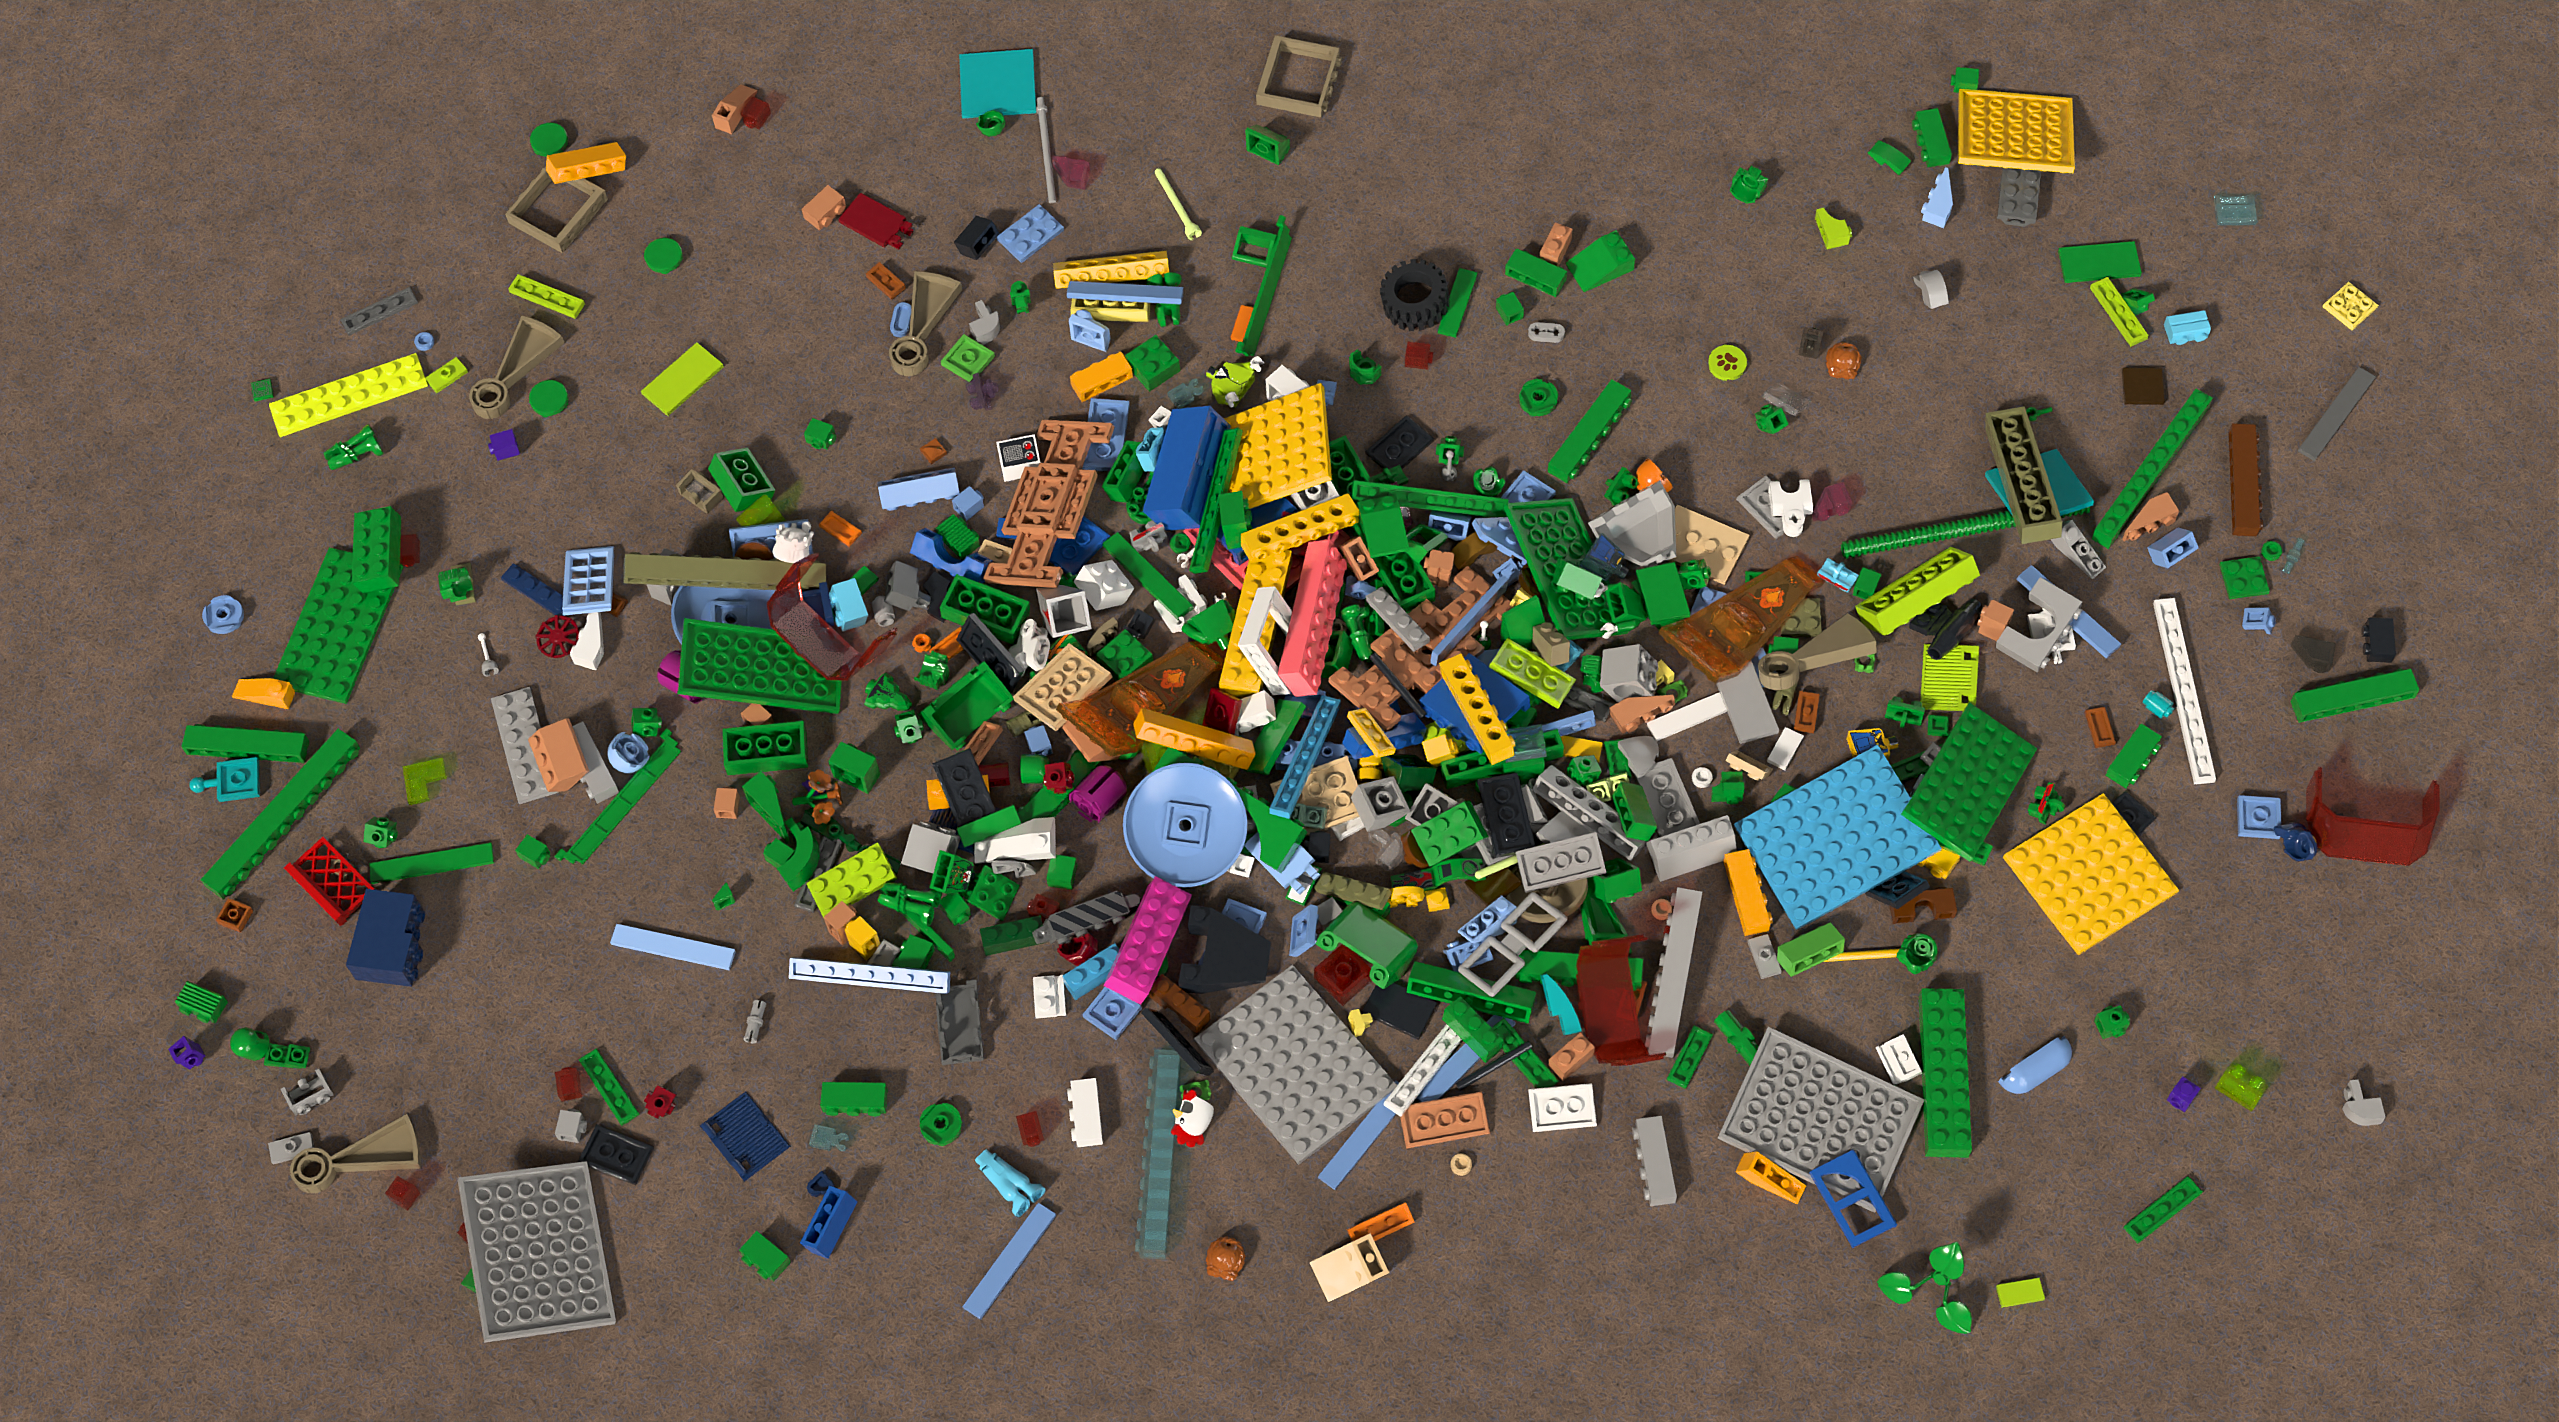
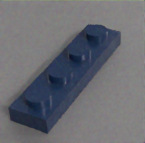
(534, 589)

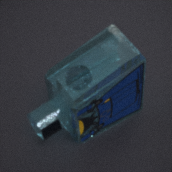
(1604, 559)

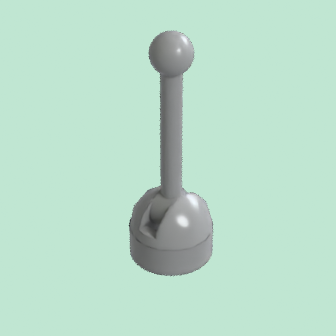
(1449, 469)

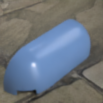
(2038, 1067)

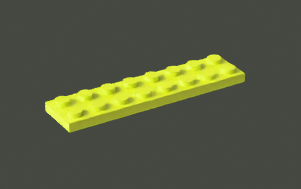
(348, 395)

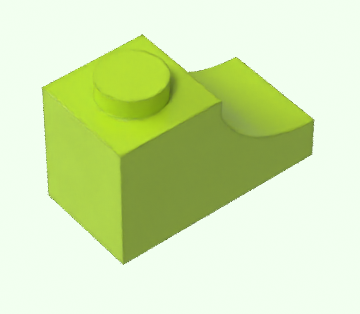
(1833, 231)

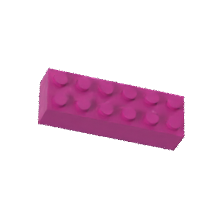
(1147, 940)

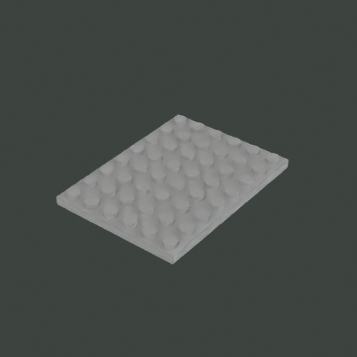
(1295, 1064)
(1812, 1108)
(536, 1251)

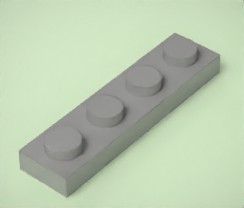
(1397, 619)

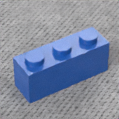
(828, 1222)

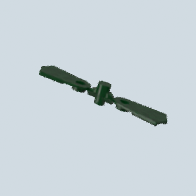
(849, 839)

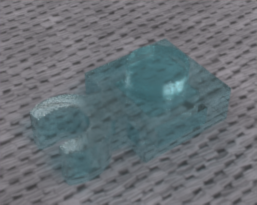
(1183, 395)
(825, 1138)

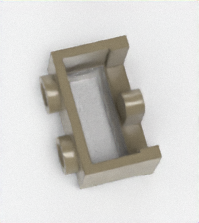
(700, 491)

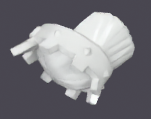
(792, 542)

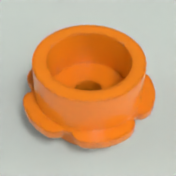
(922, 638)

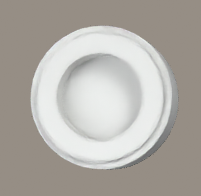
(1702, 777)

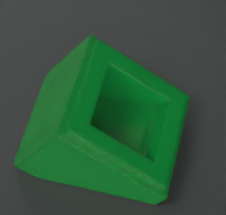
(723, 898)

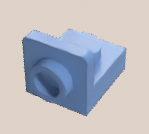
(1330, 389)
(1510, 570)
(1357, 589)
(2258, 619)

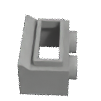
(320, 1097)

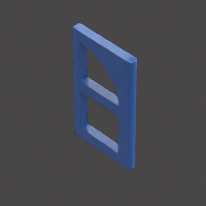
(1851, 1166)

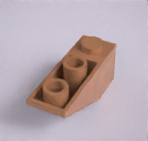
(729, 110)
(2155, 513)
(1636, 710)

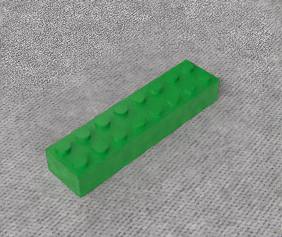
(1944, 1073)

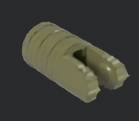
(1785, 695)
(1021, 723)

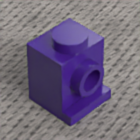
(191, 1056)

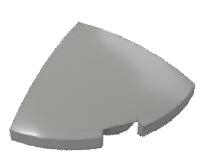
(1640, 753)
(1021, 869)

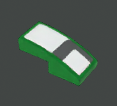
(1308, 883)

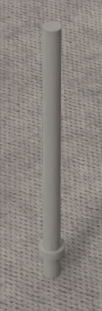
(1041, 109)

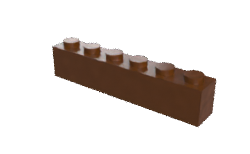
(2244, 480)

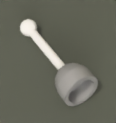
(487, 664)

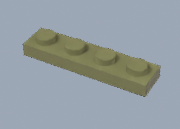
(1352, 890)

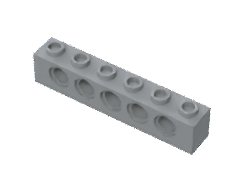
(1586, 810)

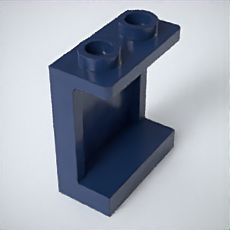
(820, 602)

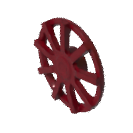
(557, 636)

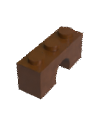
(1939, 900)
(1187, 1008)

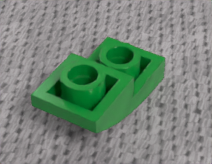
(1885, 153)
(287, 1056)

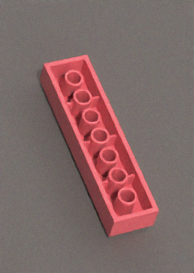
(1312, 618)

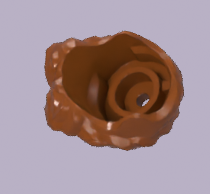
(1843, 360)
(1225, 1258)

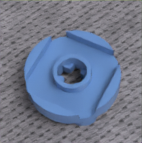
(227, 624)

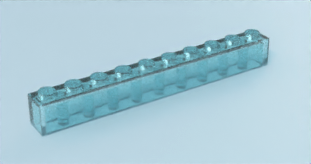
(1159, 1155)

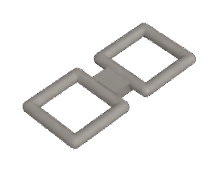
(1512, 944)

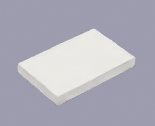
(1562, 1107)

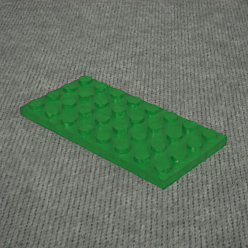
(1552, 531)
(333, 632)
(750, 668)
(1969, 782)

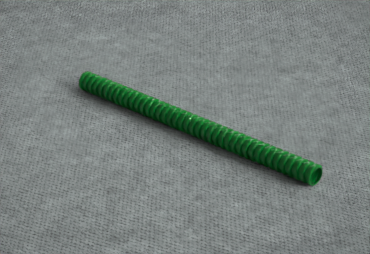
(1933, 533)

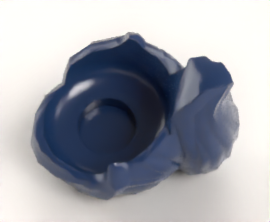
(2298, 841)

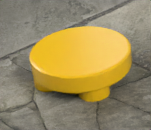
(1406, 895)

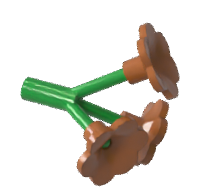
(820, 782)

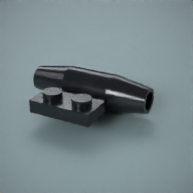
(1946, 626)

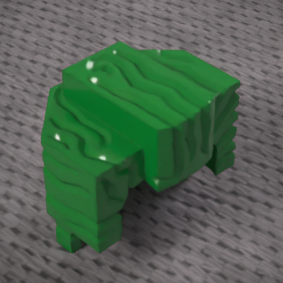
(1748, 184)
(1363, 370)
(455, 584)
(1591, 666)
(934, 670)

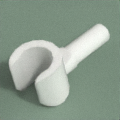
(1185, 556)

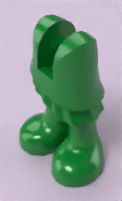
(1162, 309)
(341, 455)
(1361, 640)
(901, 904)

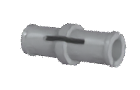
(754, 1021)

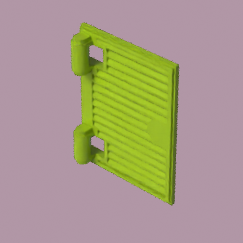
(1949, 679)

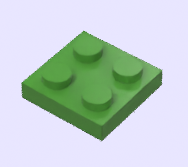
(967, 358)

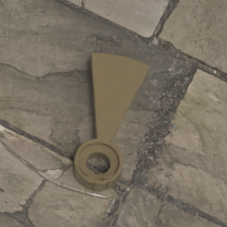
(930, 301)
(528, 348)
(1838, 643)
(385, 1149)

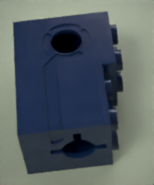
(387, 939)

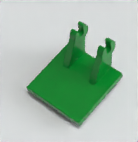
(992, 893)

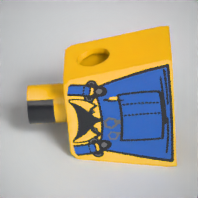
(1863, 740)

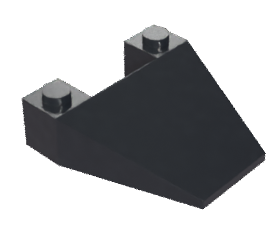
(1231, 955)

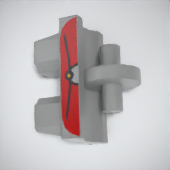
(1149, 538)

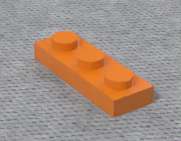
(1383, 1223)

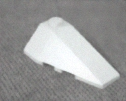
(1023, 842)

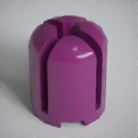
(669, 674)
(1099, 793)

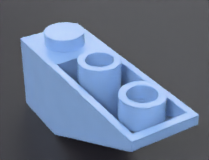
(1940, 203)
(1488, 921)

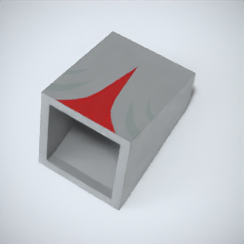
(1063, 610)

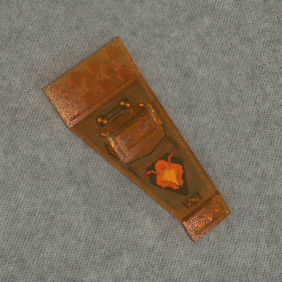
(1736, 626)
(1158, 687)

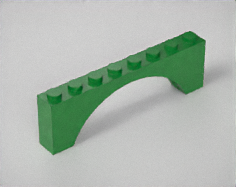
(1277, 834)

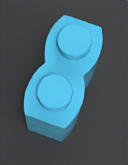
(1149, 449)

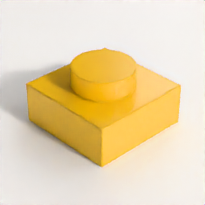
(1437, 899)

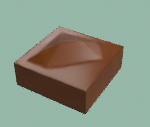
(933, 451)

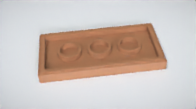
(1444, 1120)

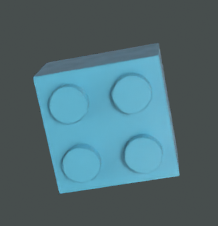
(848, 605)

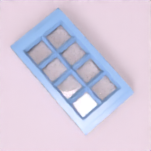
(588, 580)

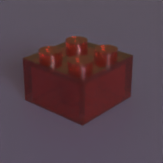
(1343, 974)

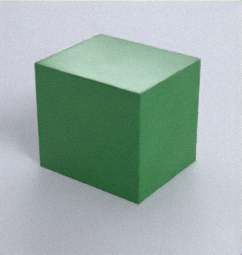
(1062, 872)

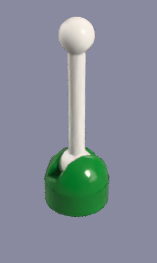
(1483, 637)

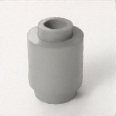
(883, 612)

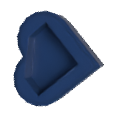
(819, 1184)

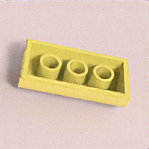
(1113, 310)

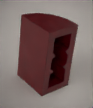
(997, 774)

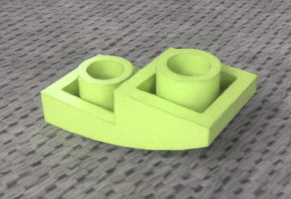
(1605, 788)

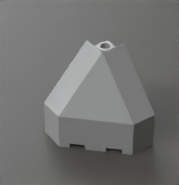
(1641, 526)

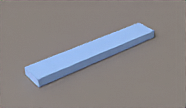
(673, 947)

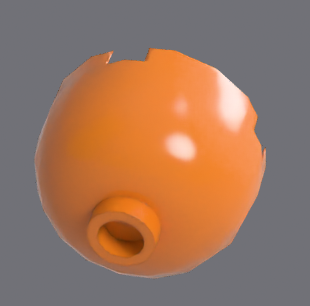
(1649, 473)

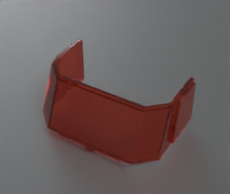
(812, 635)
(2369, 838)
(1610, 1003)

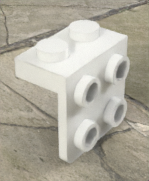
(1189, 591)

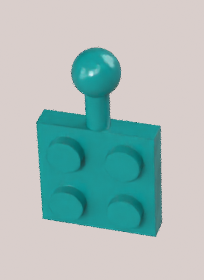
(234, 780)

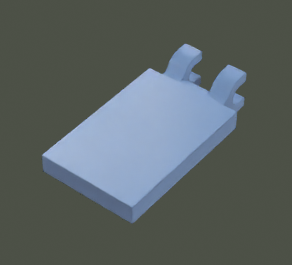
(1298, 864)

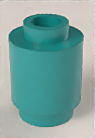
(2158, 704)

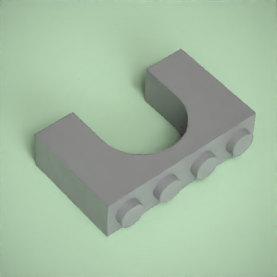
(2035, 652)

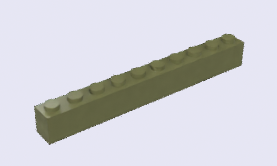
(715, 572)

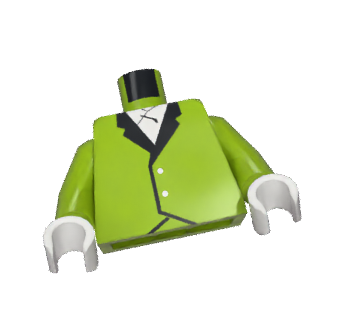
(1233, 380)

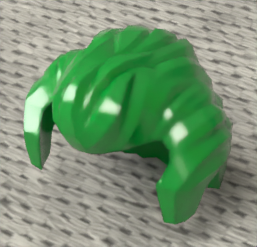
(1487, 482)

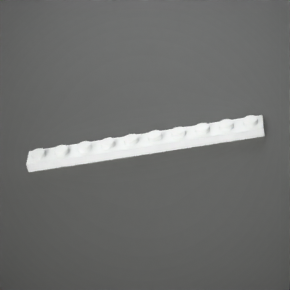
(2184, 691)

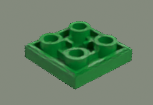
(1526, 769)

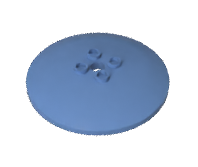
(717, 604)
(1193, 795)

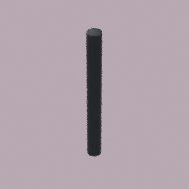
(1398, 685)
(1494, 1065)

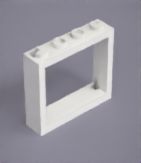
(1265, 601)

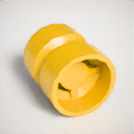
(1370, 769)

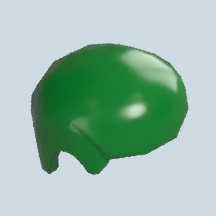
(994, 118)

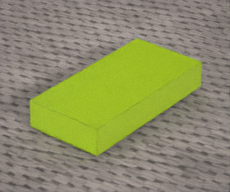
(2020, 1292)

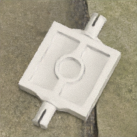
(2042, 625)

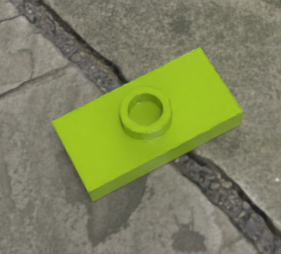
(446, 375)

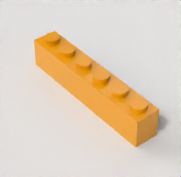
(1194, 739)

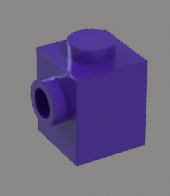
(503, 445)
(2183, 1094)

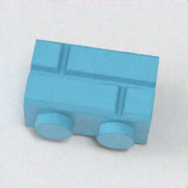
(2187, 327)

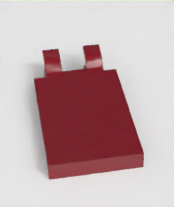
(875, 221)

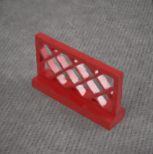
(314, 889)

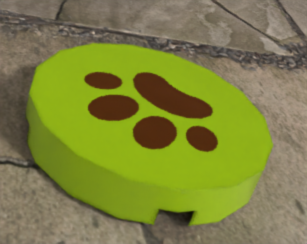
(1727, 362)

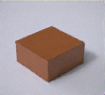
(234, 915)

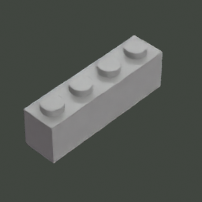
(598, 778)
(1655, 1161)

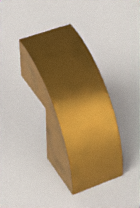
(1470, 549)

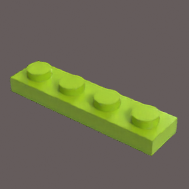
(546, 296)
(2119, 311)

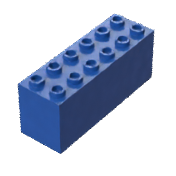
(1185, 468)

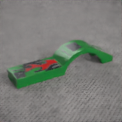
(1440, 873)

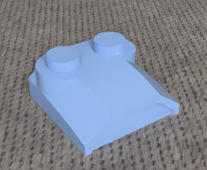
(1088, 331)

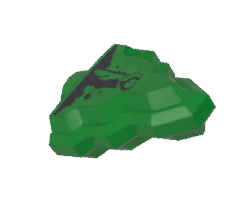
(886, 694)

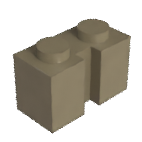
(1550, 644)

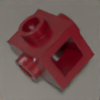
(1058, 777)
(666, 1096)

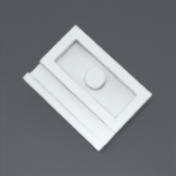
(1049, 996)
(1899, 1060)

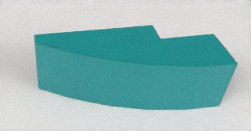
(1560, 1005)

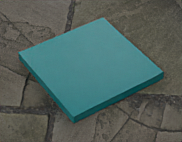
(997, 82)
(2065, 485)

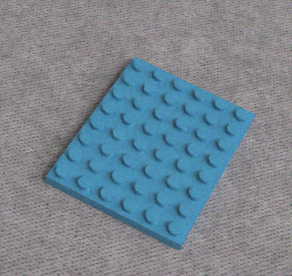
(1835, 837)

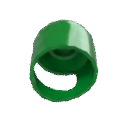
(1033, 768)
(248, 1045)

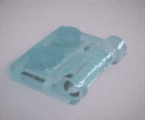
(2235, 213)

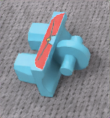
(1838, 575)

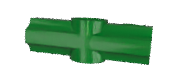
(1737, 1035)

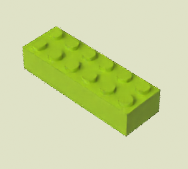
(1917, 591)

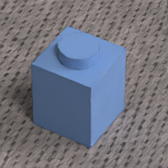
(968, 503)
(1038, 740)

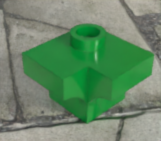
(1730, 788)

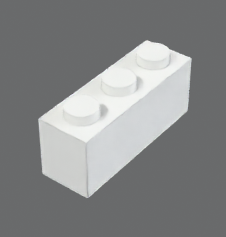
(1085, 1112)

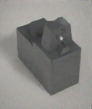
(903, 588)

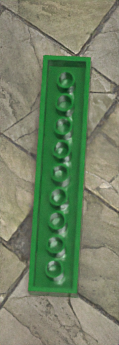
(1399, 572)

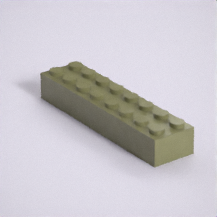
(2023, 475)

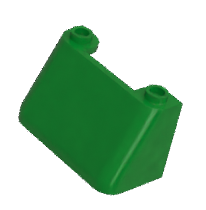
(966, 705)
(1374, 940)

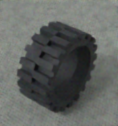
(1417, 313)

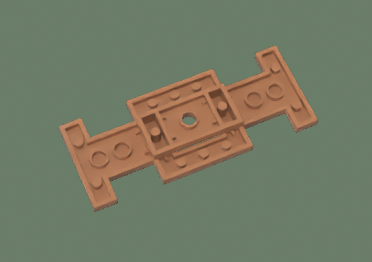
(1038, 520)
(1414, 668)

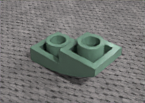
(1310, 816)

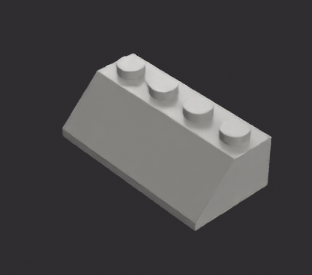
(1692, 848)

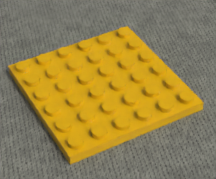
(2015, 131)
(1282, 447)
(2090, 874)

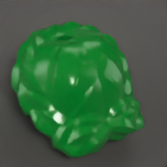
(1916, 957)

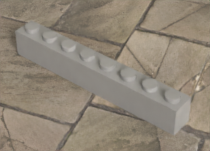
(1675, 971)

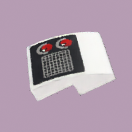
(1016, 455)

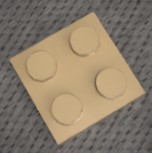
(1754, 768)

